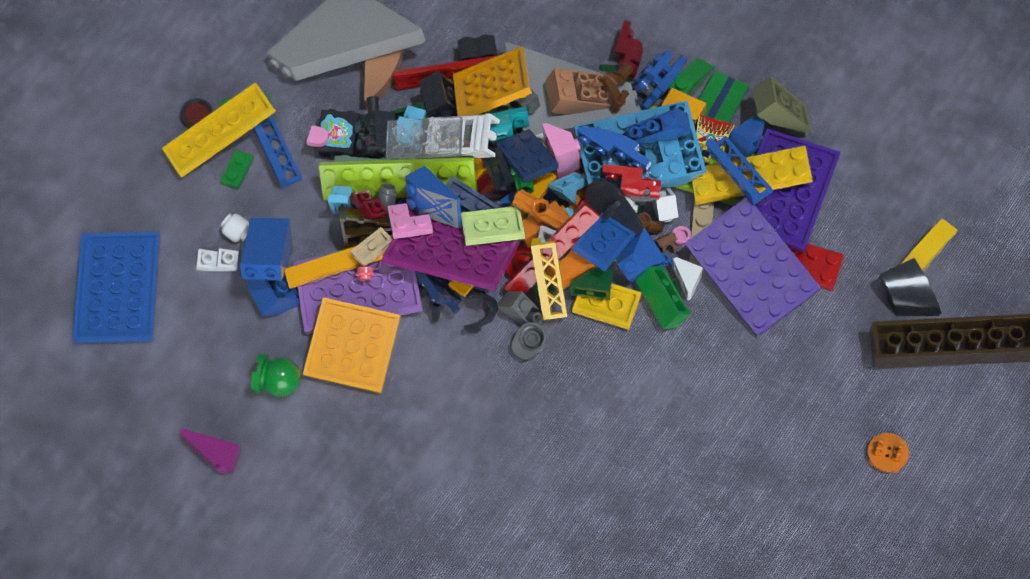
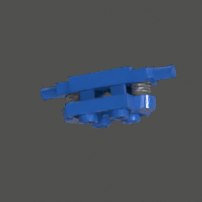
(662, 81)

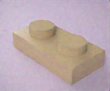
(371, 247)

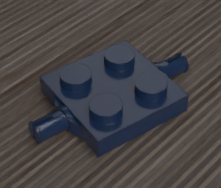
(439, 290)

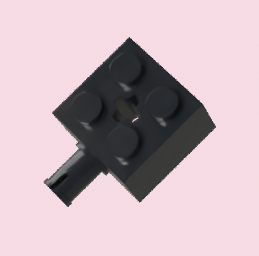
(438, 95)
(372, 130)

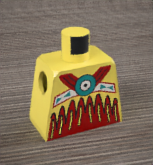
(711, 128)

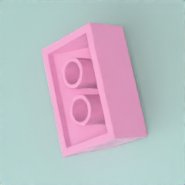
(563, 149)

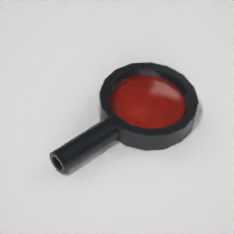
(195, 111)

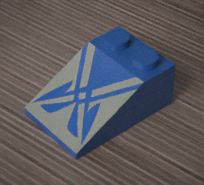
(432, 197)

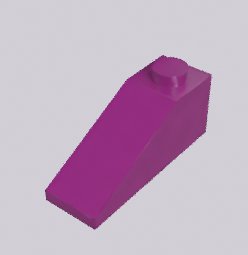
(217, 452)

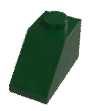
(593, 284)

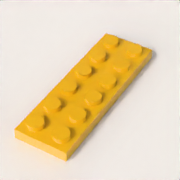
(218, 129)
(777, 168)

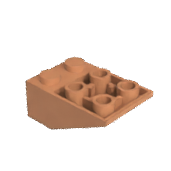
(576, 92)

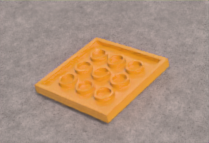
(492, 83)
(352, 345)

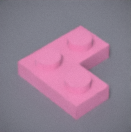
(406, 226)

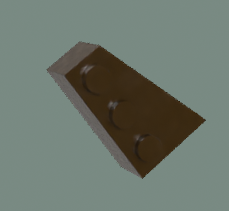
(358, 227)

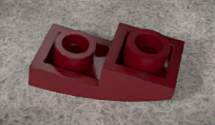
(367, 205)

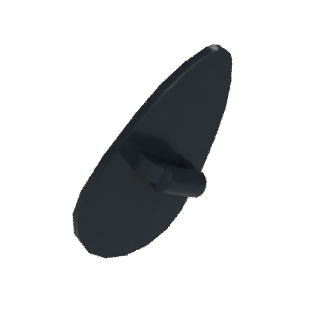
(606, 198)

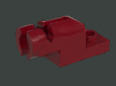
(628, 49)

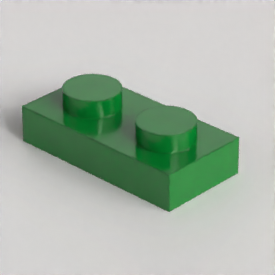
(237, 169)

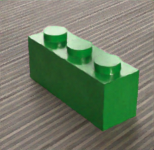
(663, 297)

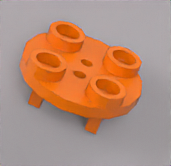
(897, 455)

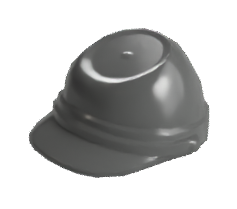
(529, 340)

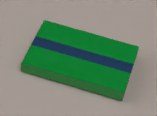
(723, 96)

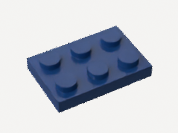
(603, 242)

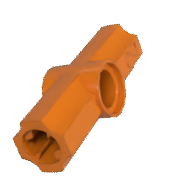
(531, 205)

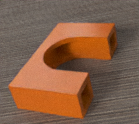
(572, 265)

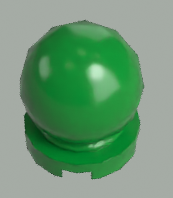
(276, 376)

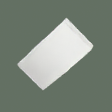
(217, 261)

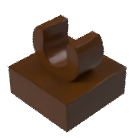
(665, 240)

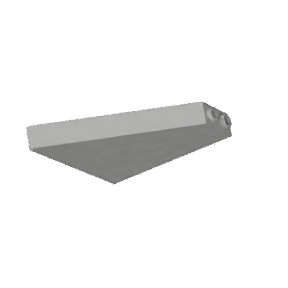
(342, 35)
(539, 69)

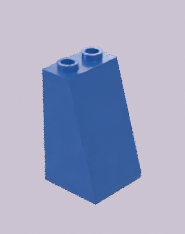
(266, 249)

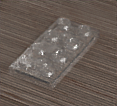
(424, 138)

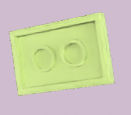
(492, 225)

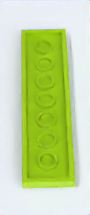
(373, 173)

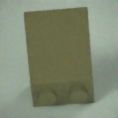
(780, 106)

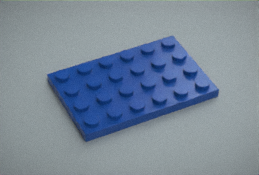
(116, 287)

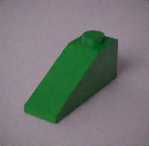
(692, 77)

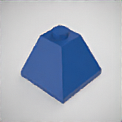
(639, 256)

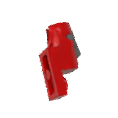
(632, 183)

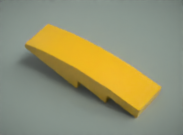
(932, 244)

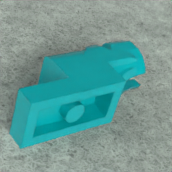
(509, 120)

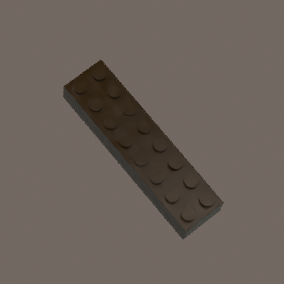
(950, 341)

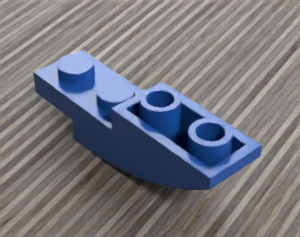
(610, 142)

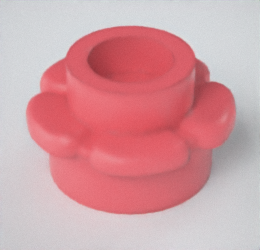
(365, 273)

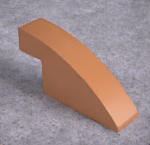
(380, 75)

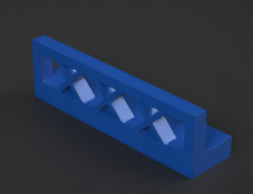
(270, 153)
(735, 172)

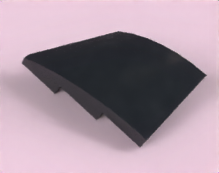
(909, 290)

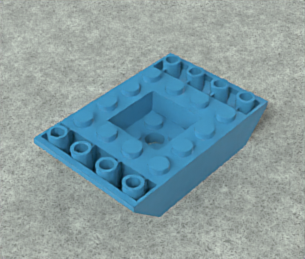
(672, 160)

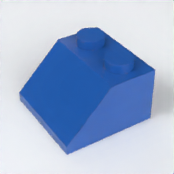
(273, 296)

